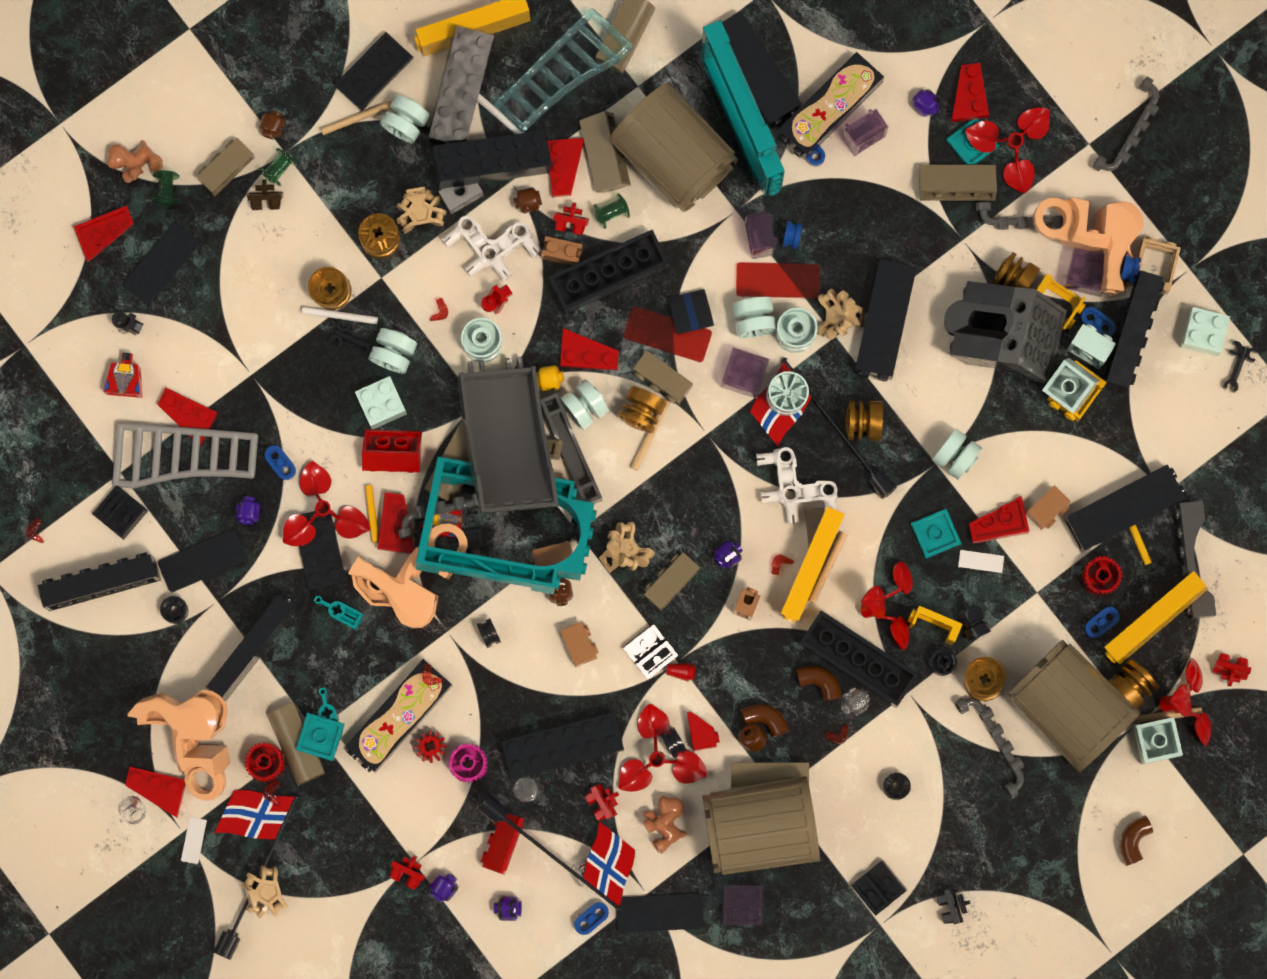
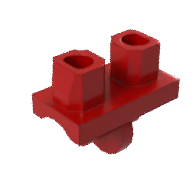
(579, 222)
(496, 299)
(1230, 671)
(605, 800)
(398, 870)

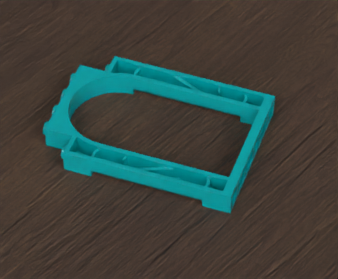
(741, 109)
(538, 578)

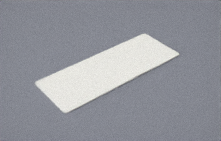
(981, 561)
(193, 840)

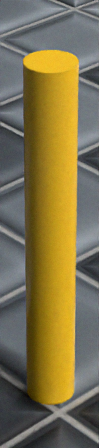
(372, 513)
(1140, 545)

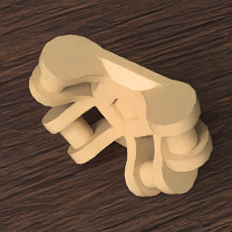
(419, 211)
(840, 315)
(625, 550)
(265, 892)

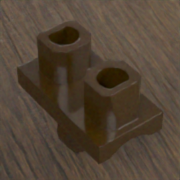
(257, 197)

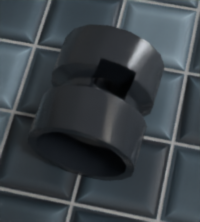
(974, 624)

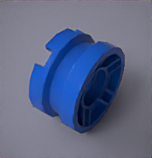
(792, 235)
(1130, 268)

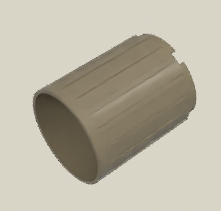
(673, 147)
(1073, 705)
(761, 826)

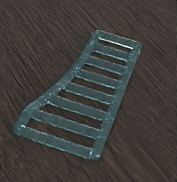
(563, 89)

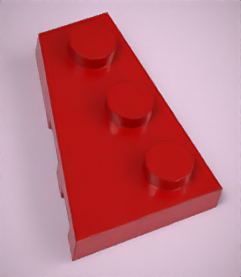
(970, 95)
(565, 160)
(102, 231)
(586, 353)
(186, 411)
(393, 512)
(1002, 523)
(158, 788)

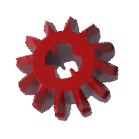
(431, 753)

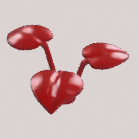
(984, 138)
(298, 530)
(874, 604)
(1181, 702)
(635, 775)

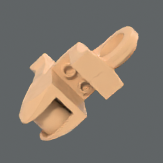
(1114, 232)
(410, 601)
(191, 721)

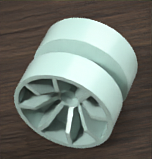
(407, 114)
(753, 312)
(796, 330)
(482, 340)
(394, 345)
(787, 393)
(589, 400)
(961, 457)

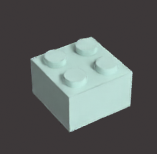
(1205, 331)
(1091, 346)
(1070, 385)
(381, 403)
(1157, 740)

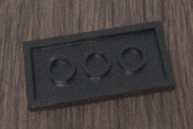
(373, 71)
(322, 555)

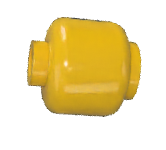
(549, 378)

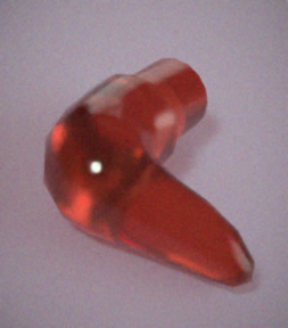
(443, 311)
(31, 531)
(776, 563)
(426, 676)
(838, 739)
(269, 790)

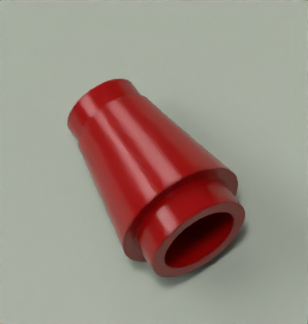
(682, 671)

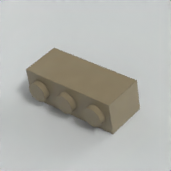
(225, 166)
(662, 378)
(671, 581)

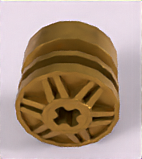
(384, 245)
(1014, 275)
(322, 280)
(643, 407)
(864, 420)
(995, 676)
(1135, 681)

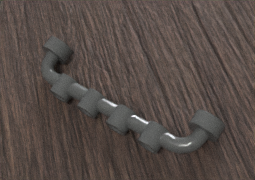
(1141, 125)
(1021, 222)
(442, 508)
(996, 732)

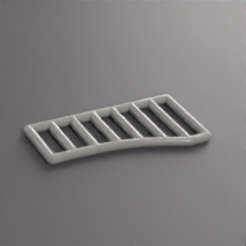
(175, 473)

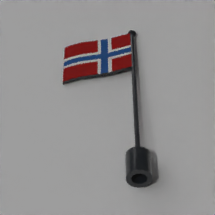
(778, 425)
(256, 818)
(605, 865)

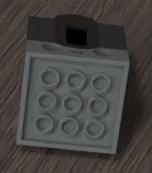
(1006, 329)

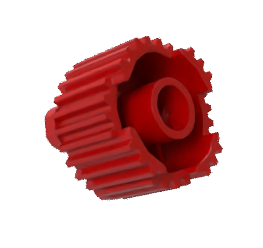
(1094, 584)
(275, 764)

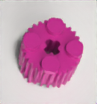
(474, 754)

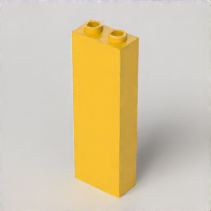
(488, 19)
(812, 564)
(1155, 618)

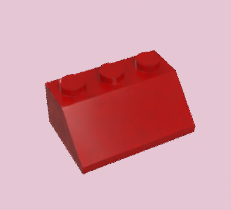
(392, 451)
(502, 845)

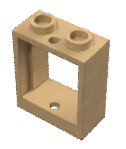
(1168, 248)

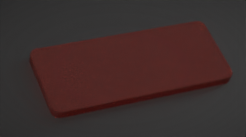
(778, 280)
(660, 333)

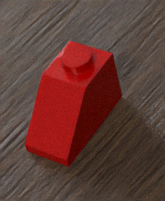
(701, 733)

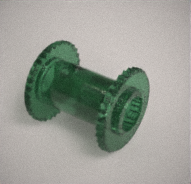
(278, 167)
(165, 188)
(611, 211)

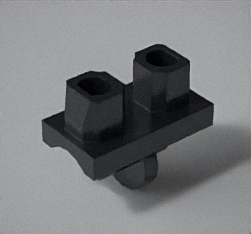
(126, 323)
(949, 897)

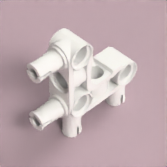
(501, 246)
(787, 480)

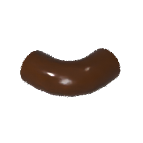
(822, 678)
(765, 714)
(1131, 837)

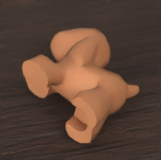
(121, 157)
(669, 810)

